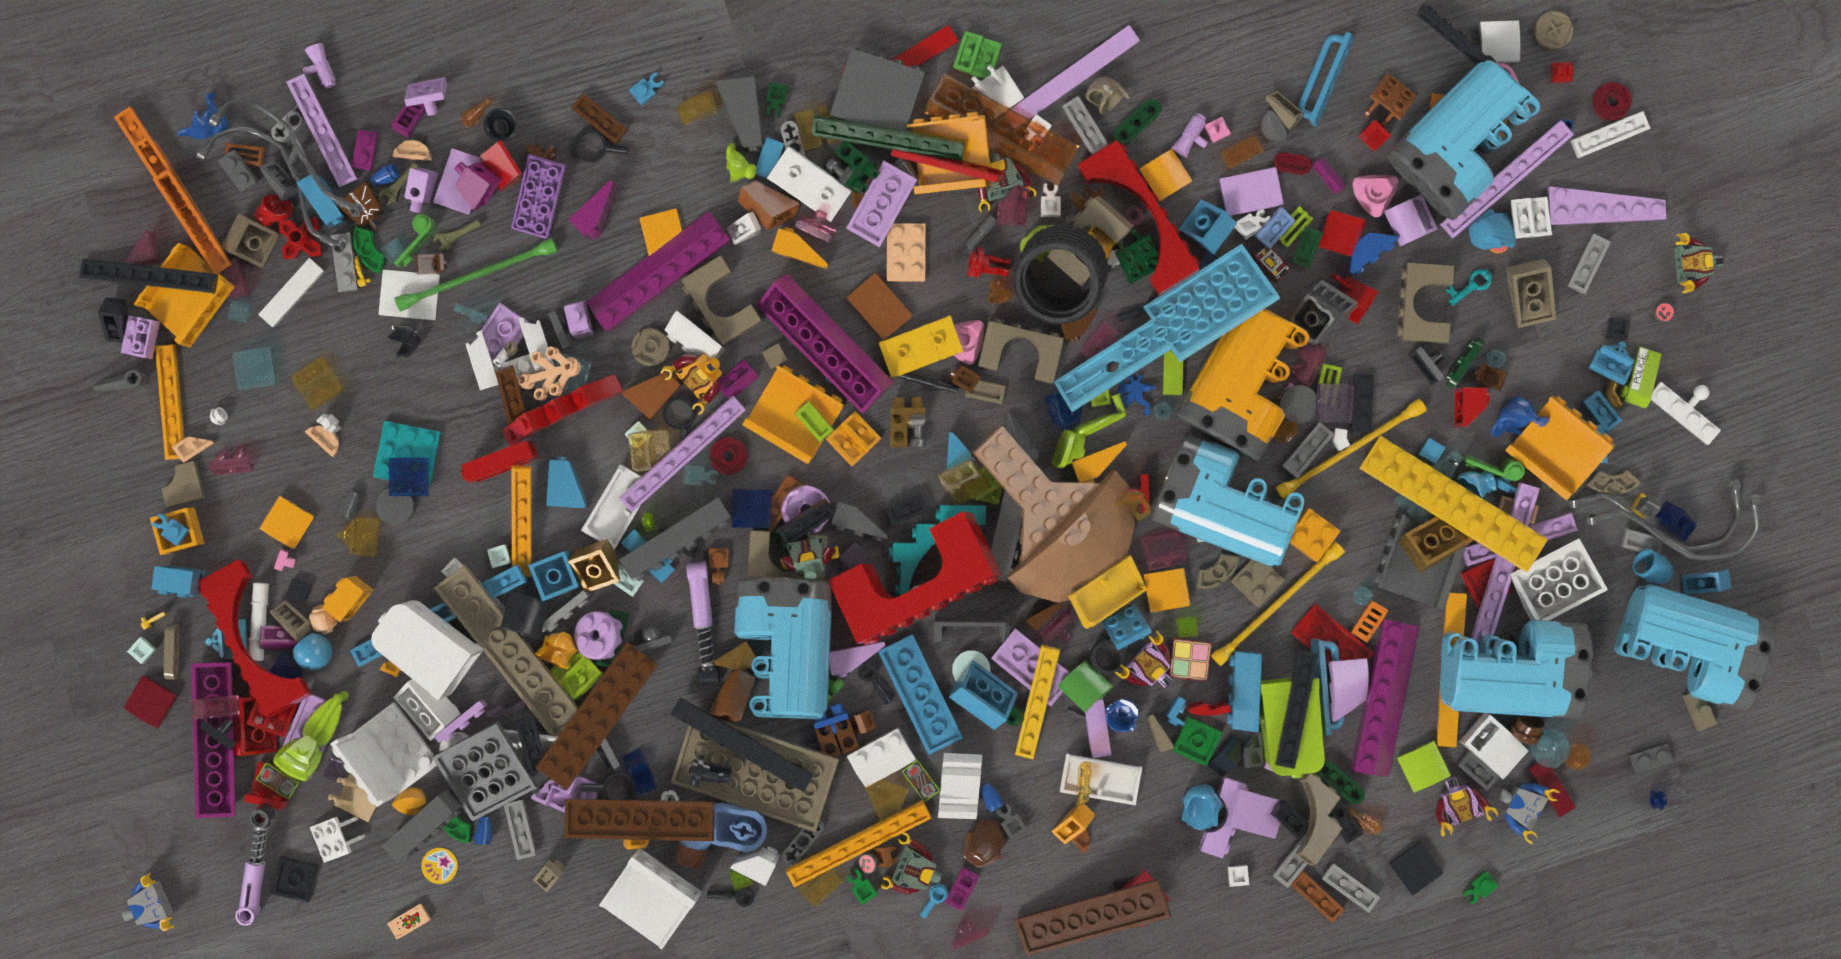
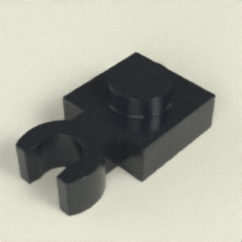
(1350, 828)

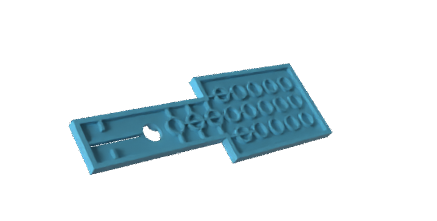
(1180, 321)

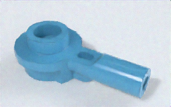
(1503, 484)
(938, 894)

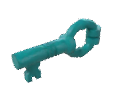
(1457, 296)

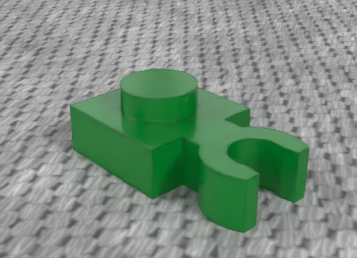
(1483, 886)
(863, 889)

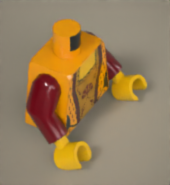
(699, 374)

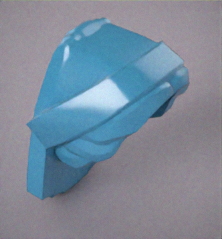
(1492, 231)
(1201, 807)

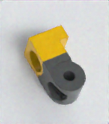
(1645, 506)

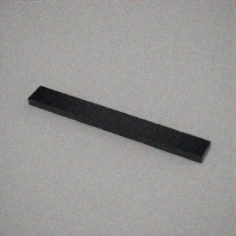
(148, 276)
(742, 744)

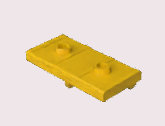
(921, 347)
(1107, 592)

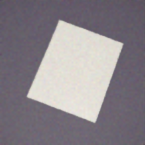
(400, 282)

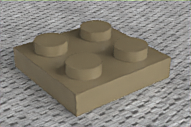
(1257, 581)

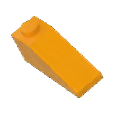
(792, 246)
(1094, 464)

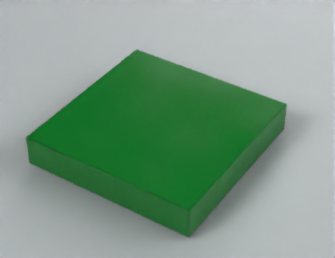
(1197, 741)

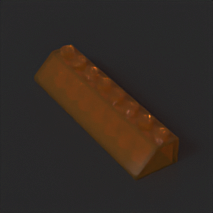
(1005, 129)

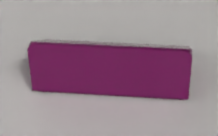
(1328, 175)
(737, 379)
(276, 638)

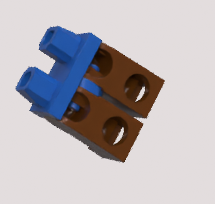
(836, 725)

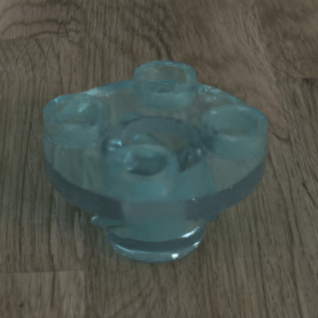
(1551, 749)

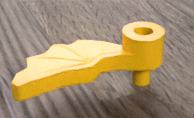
(362, 281)
(146, 624)

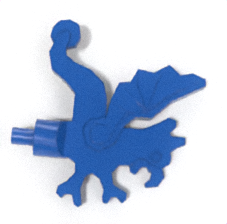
(1135, 391)

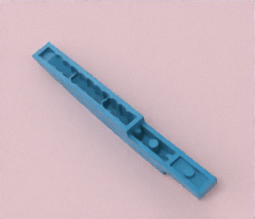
(495, 587)

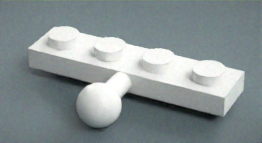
(1685, 412)

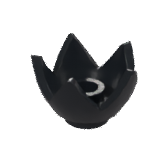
(408, 337)

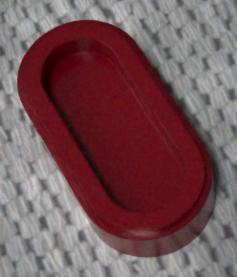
(1292, 163)

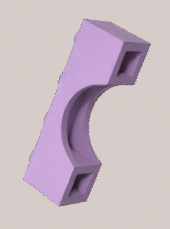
(1216, 840)

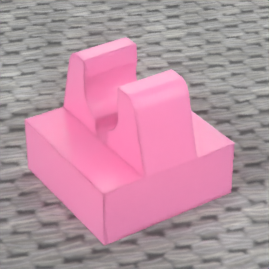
(1217, 130)
(284, 560)

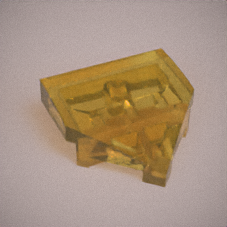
(361, 536)
(886, 798)

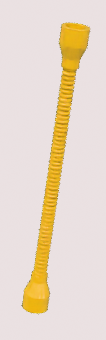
(1414, 409)
(1332, 553)

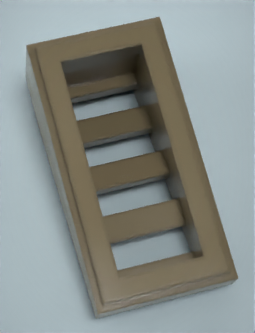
(1287, 112)
(299, 629)
(1161, 739)

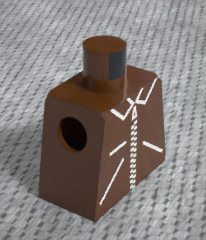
(371, 206)

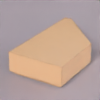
(190, 447)

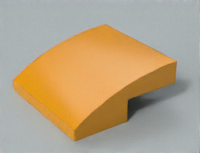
(1165, 175)
(853, 438)
(286, 522)
(1167, 590)

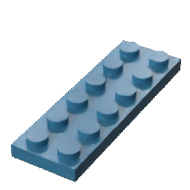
(920, 694)

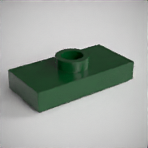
(1307, 247)

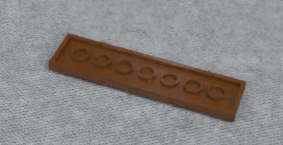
(597, 716)
(639, 819)
(1093, 917)

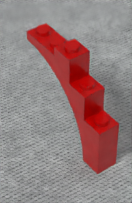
(561, 408)

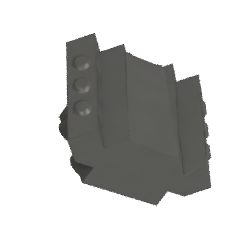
(1323, 313)

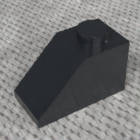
(113, 318)

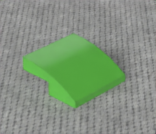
(977, 54)
(1085, 686)

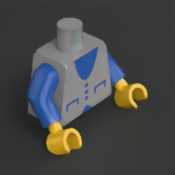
(1524, 806)
(149, 905)

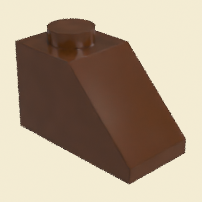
(1075, 330)

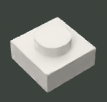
(1238, 875)

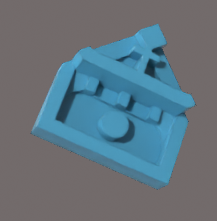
(1613, 362)

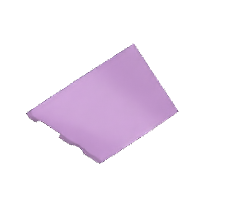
(1347, 686)
(555, 795)

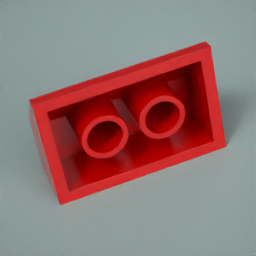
(248, 738)

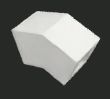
(1340, 439)

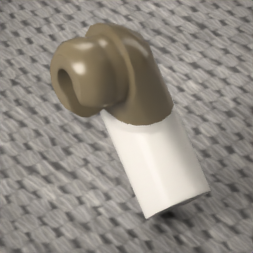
(507, 352)

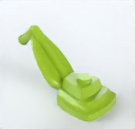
(1072, 442)
(302, 755)

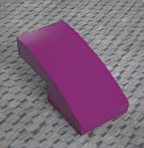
(962, 889)

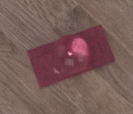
(967, 930)

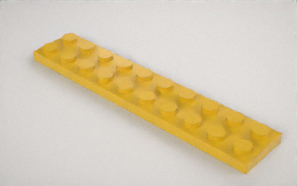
(1453, 504)

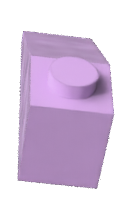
(848, 659)

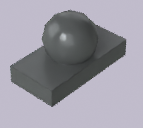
(652, 639)

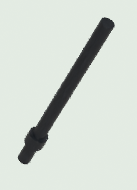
(937, 384)

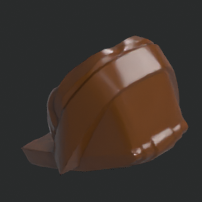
(984, 843)

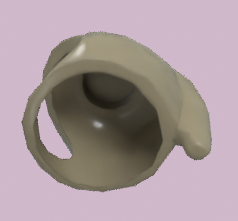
(1111, 92)

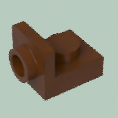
(539, 151)
(965, 378)

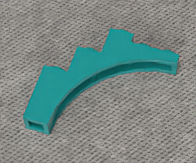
(911, 553)

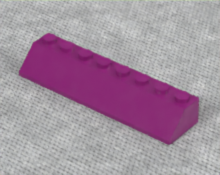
(658, 272)
(824, 343)
(1384, 698)
(212, 761)

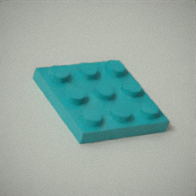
(406, 442)

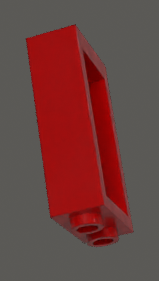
(499, 461)

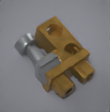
(907, 418)

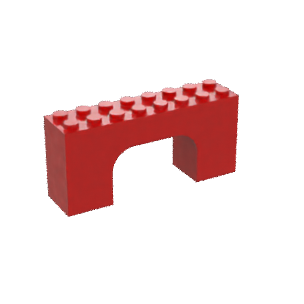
(965, 568)

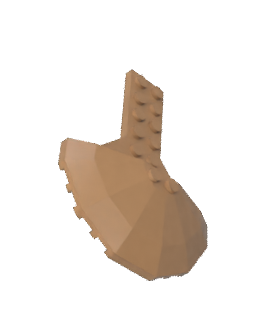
(1067, 527)

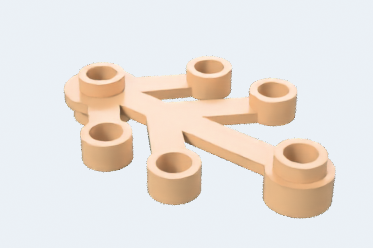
(569, 368)

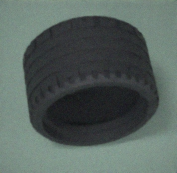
(1053, 308)

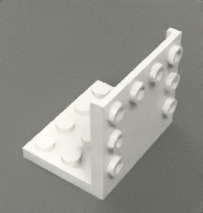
(385, 755)
(650, 898)

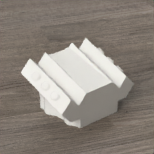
(960, 786)

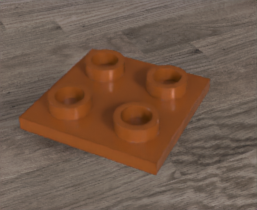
(1392, 96)

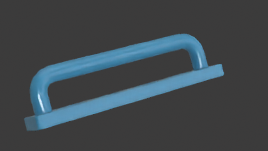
(1346, 43)
(1318, 646)

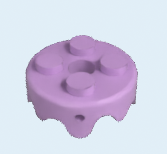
(798, 497)
(608, 638)

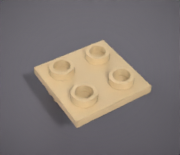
(353, 799)

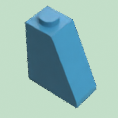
(324, 206)
(564, 485)

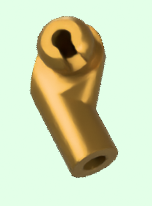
(1611, 395)

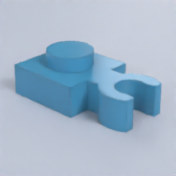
(644, 91)
(173, 530)

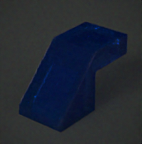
(640, 772)

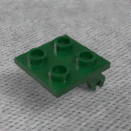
(1138, 258)

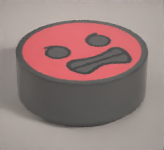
(1663, 312)
(868, 863)

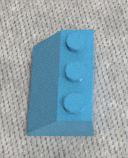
(984, 695)

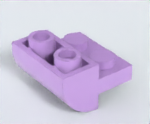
(1410, 220)
(140, 337)

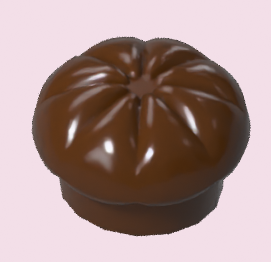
(1527, 728)

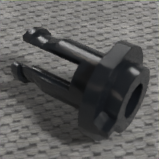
(709, 772)

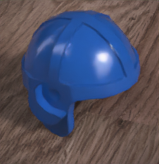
(1122, 715)

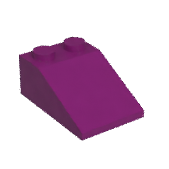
(594, 213)

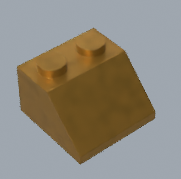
(595, 565)

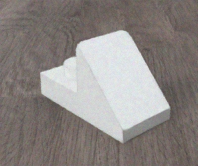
(744, 228)

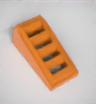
(1367, 611)

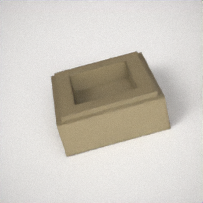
(774, 356)

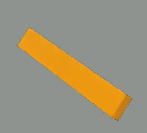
(1447, 718)
(858, 843)

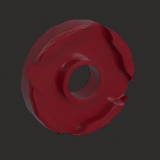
(1601, 106)
(728, 444)

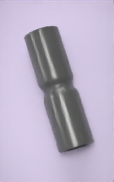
(982, 231)

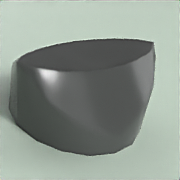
(1273, 128)

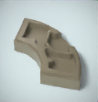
(1613, 484)

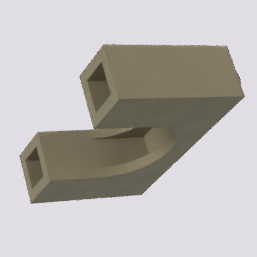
(1097, 214)
(699, 284)
(1411, 326)
(1048, 348)
(760, 562)

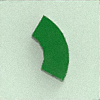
(367, 251)
(459, 830)

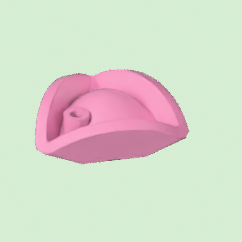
(1375, 192)
(971, 338)

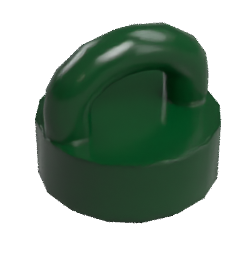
(1016, 716)

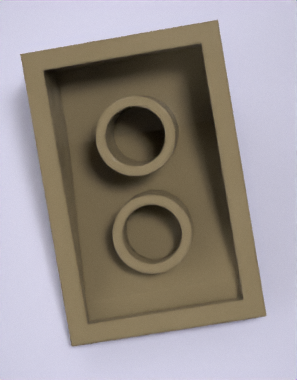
(1531, 292)

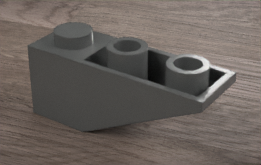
(852, 518)

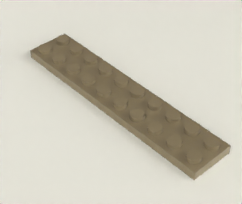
(507, 650)

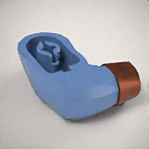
(734, 828)

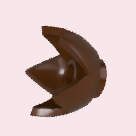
(1080, 201)

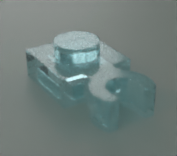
(475, 316)
(695, 475)

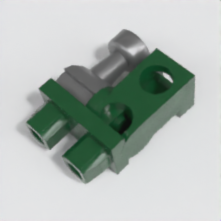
(858, 170)

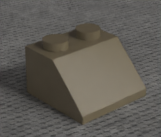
(250, 240)

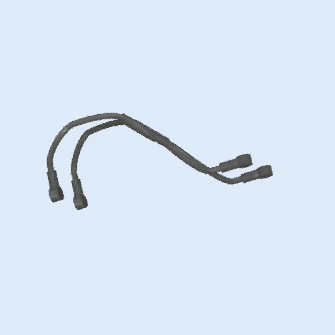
(354, 208)
(1735, 486)

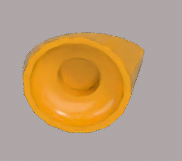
(410, 801)

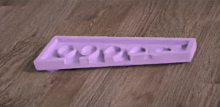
(1590, 207)

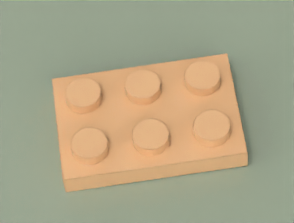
(906, 253)

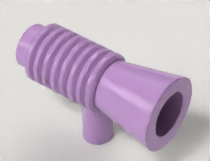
(321, 65)
(1190, 135)

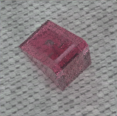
(145, 250)

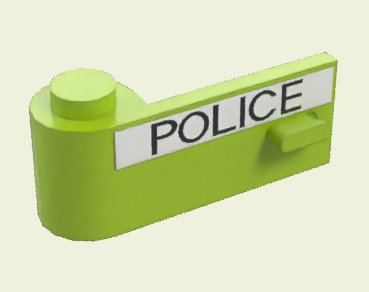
(1643, 378)

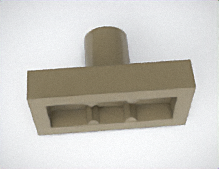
(1700, 712)
(549, 875)

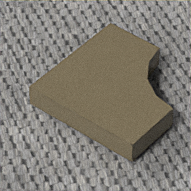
(185, 485)

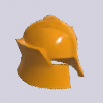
(557, 649)

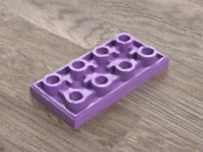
(538, 196)

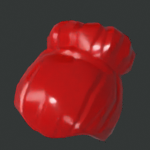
(272, 210)

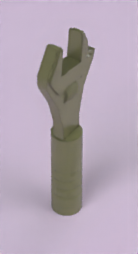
(392, 191)
(448, 238)

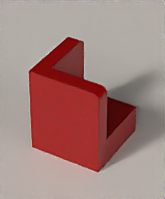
(1374, 135)

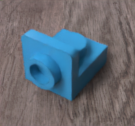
(1176, 708)

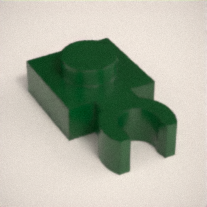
(776, 96)

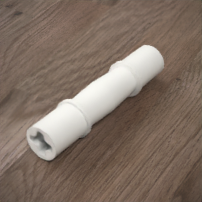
(258, 619)

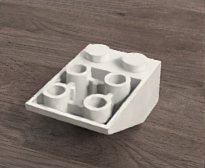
(1494, 745)

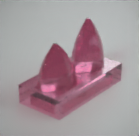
(1315, 359)
(224, 465)

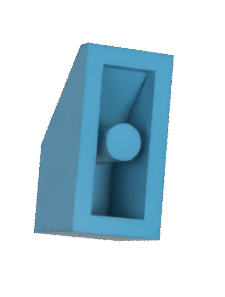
(956, 452)
(1706, 582)

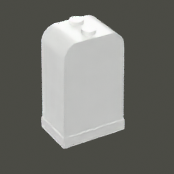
(425, 647)

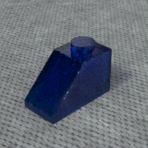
(1676, 520)

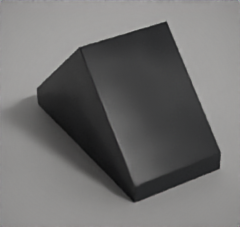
(1227, 756)

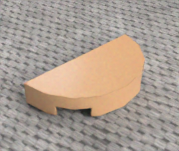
(412, 150)
(326, 439)

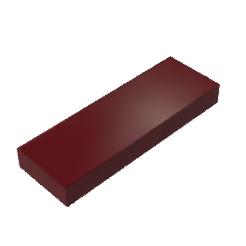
(1547, 777)

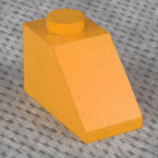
(1073, 823)

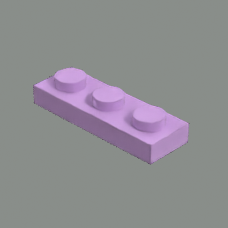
(461, 722)

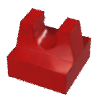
(1561, 72)

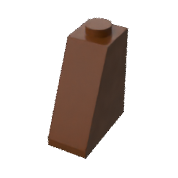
(767, 204)
(653, 394)
(733, 696)

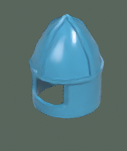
(1657, 567)

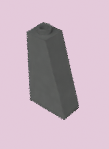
(743, 107)

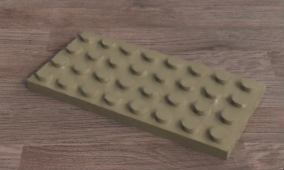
(755, 787)

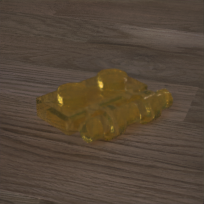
(804, 122)
(1083, 782)

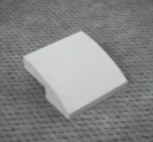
(1500, 40)
(1531, 217)

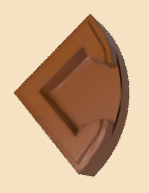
(1082, 841)

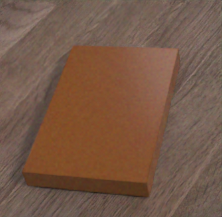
(879, 306)

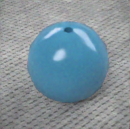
(313, 652)

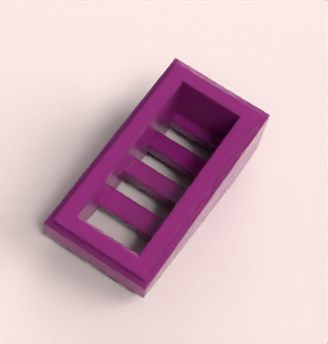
(407, 132)

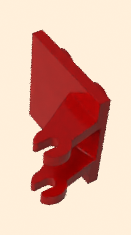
(1359, 292)

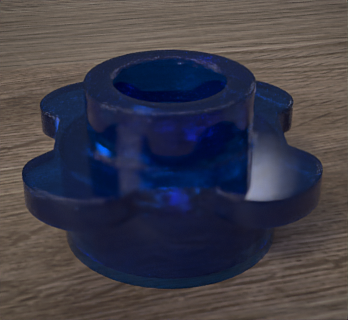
(1658, 799)

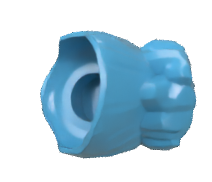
(1478, 483)

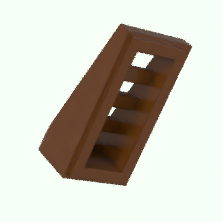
(1040, 617)

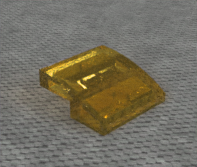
(317, 383)
(648, 448)
(964, 481)
(820, 887)

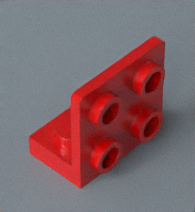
(263, 794)

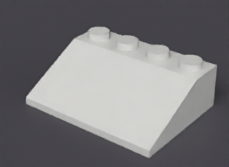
(1558, 582)

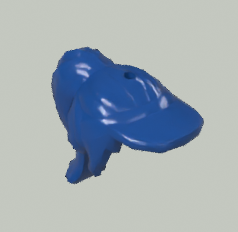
(200, 125)
(1516, 415)

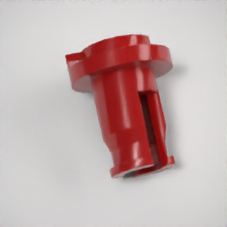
(979, 263)

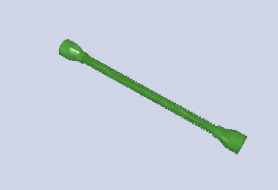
(406, 301)

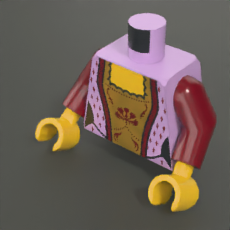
(1149, 664)
(1460, 805)

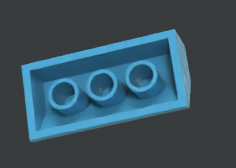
(1245, 690)

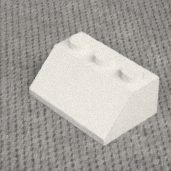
(692, 337)
(425, 710)
(881, 757)
(757, 864)

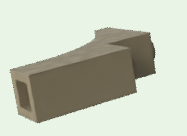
(1321, 828)

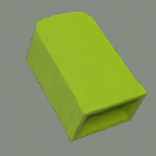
(1272, 710)

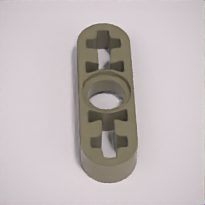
(171, 651)

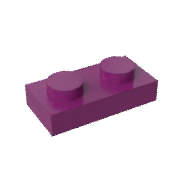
(365, 150)

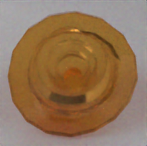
(998, 292)
(1286, 431)
(1579, 757)

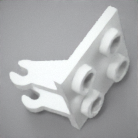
(999, 87)
(331, 839)

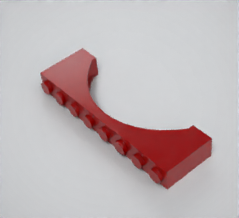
(1115, 168)
(224, 593)

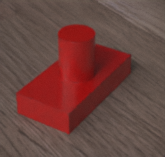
(1143, 487)

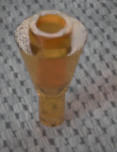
(472, 115)
(1370, 824)

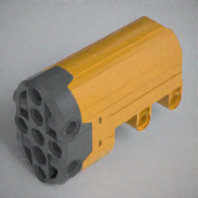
(1225, 394)

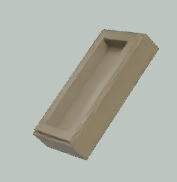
(988, 392)

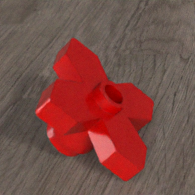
(293, 233)

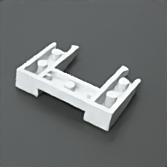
(483, 364)

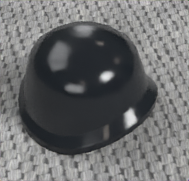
(500, 124)

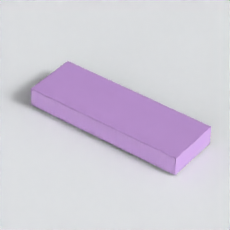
(1098, 730)

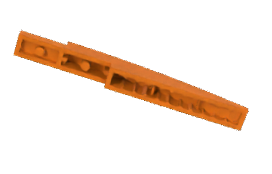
(173, 190)

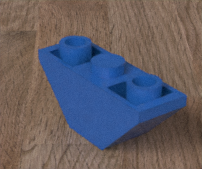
(1368, 250)

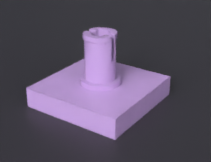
(427, 93)

